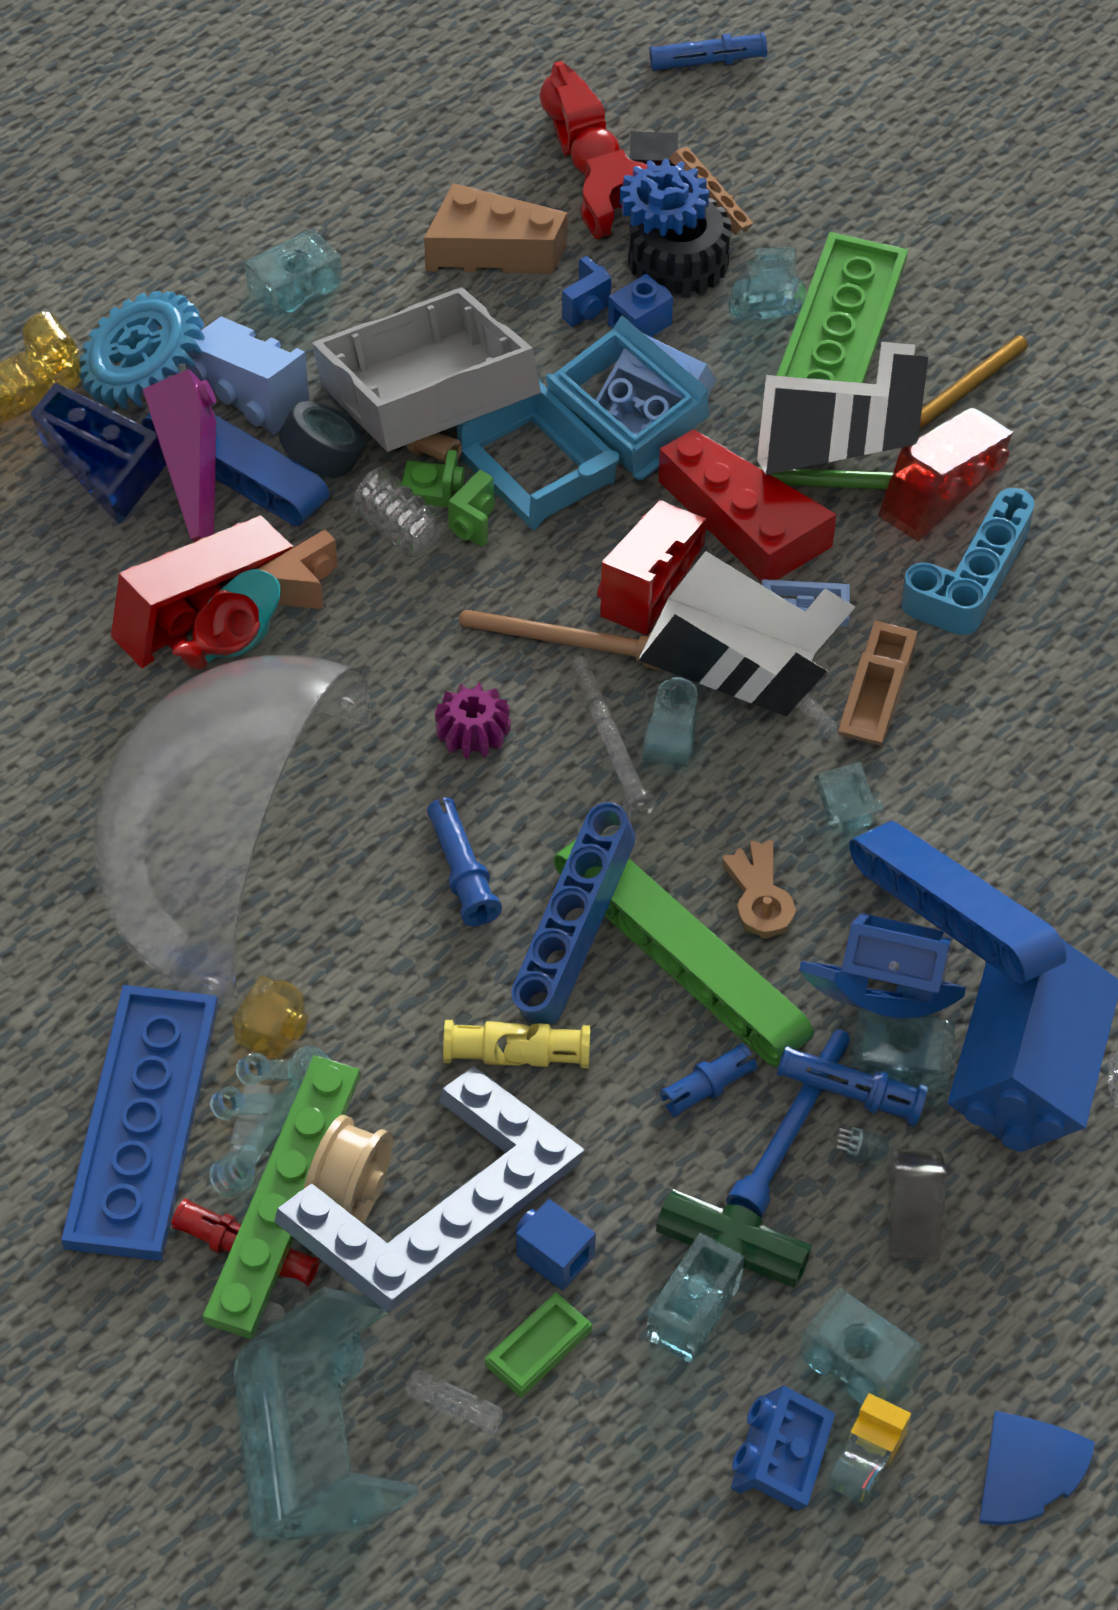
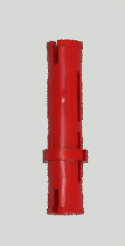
(222, 1232)

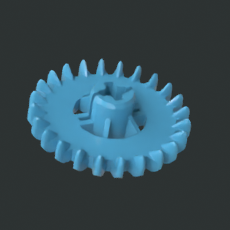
(145, 351)

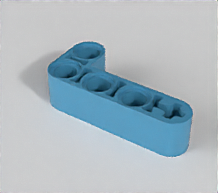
(962, 597)

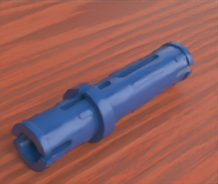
(667, 56)

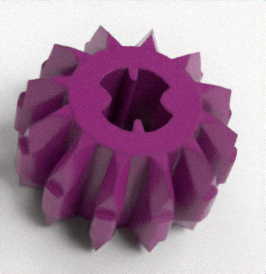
(472, 720)

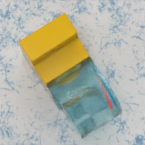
(869, 1449)

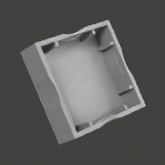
(426, 368)

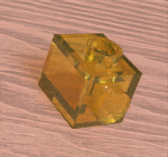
(270, 1017)

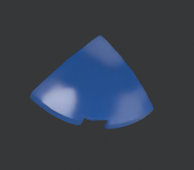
(1030, 1468)

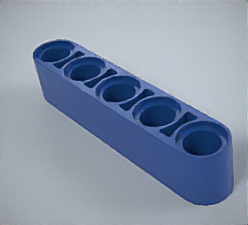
(264, 474)
(571, 893)

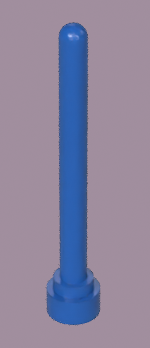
(753, 1189)

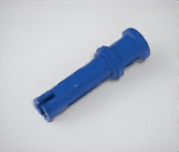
(467, 876)
(794, 1066)

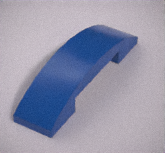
(853, 991)

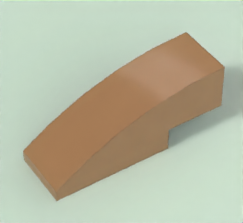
(878, 683)

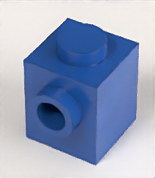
(643, 305)
(554, 1243)

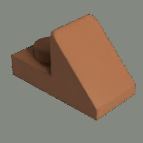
(302, 569)

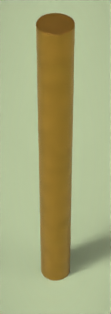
(972, 379)

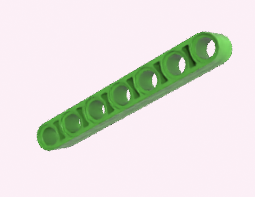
(702, 963)

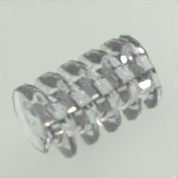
(398, 512)

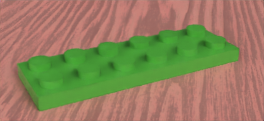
(844, 310)

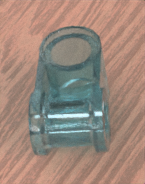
(672, 723)

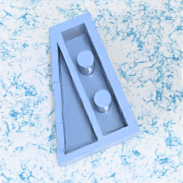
(251, 373)

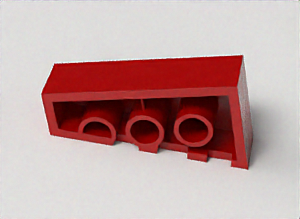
(749, 512)

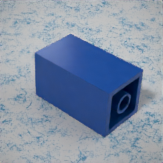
(1035, 1051)

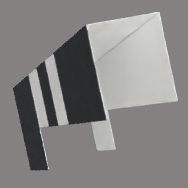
(836, 420)
(742, 636)

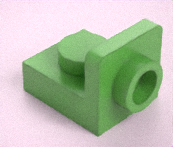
(435, 481)
(470, 508)

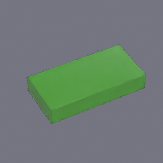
(538, 1344)

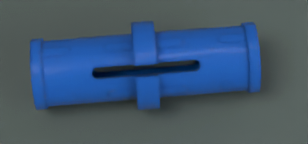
(708, 1079)

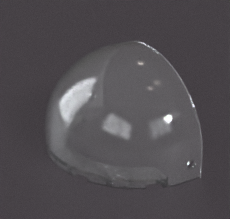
(191, 804)

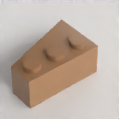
(494, 232)

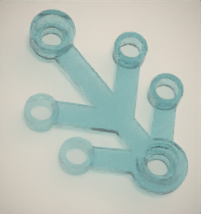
(273, 1106)

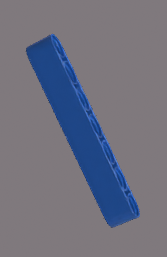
(958, 902)

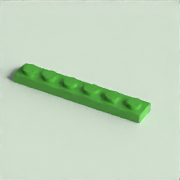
(261, 1243)

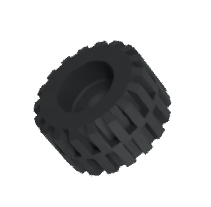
(684, 260)

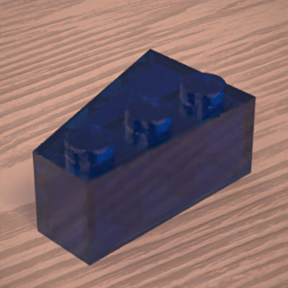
(100, 448)

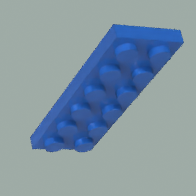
(141, 1123)

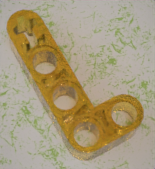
(47, 359)

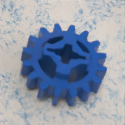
(664, 197)

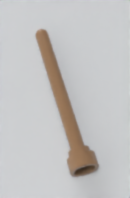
(555, 634)

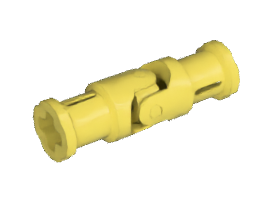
(525, 1044)

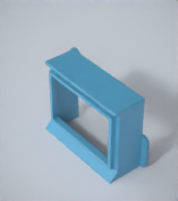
(565, 429)
(640, 451)

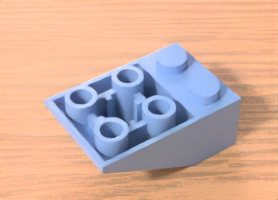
(641, 397)

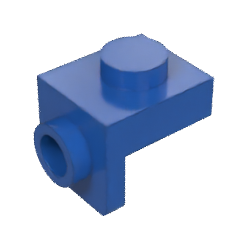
(588, 295)

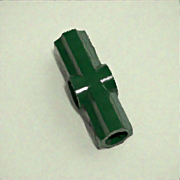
(738, 1229)

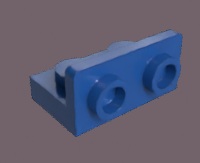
(783, 1447)

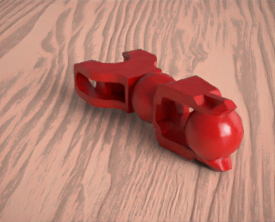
(594, 150)

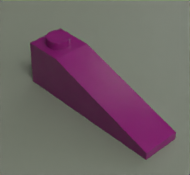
(188, 442)

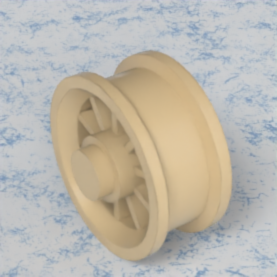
(351, 1166)

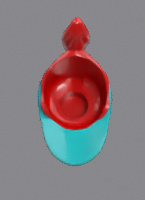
(232, 619)

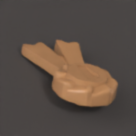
(763, 907)

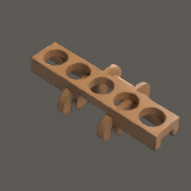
(738, 218)

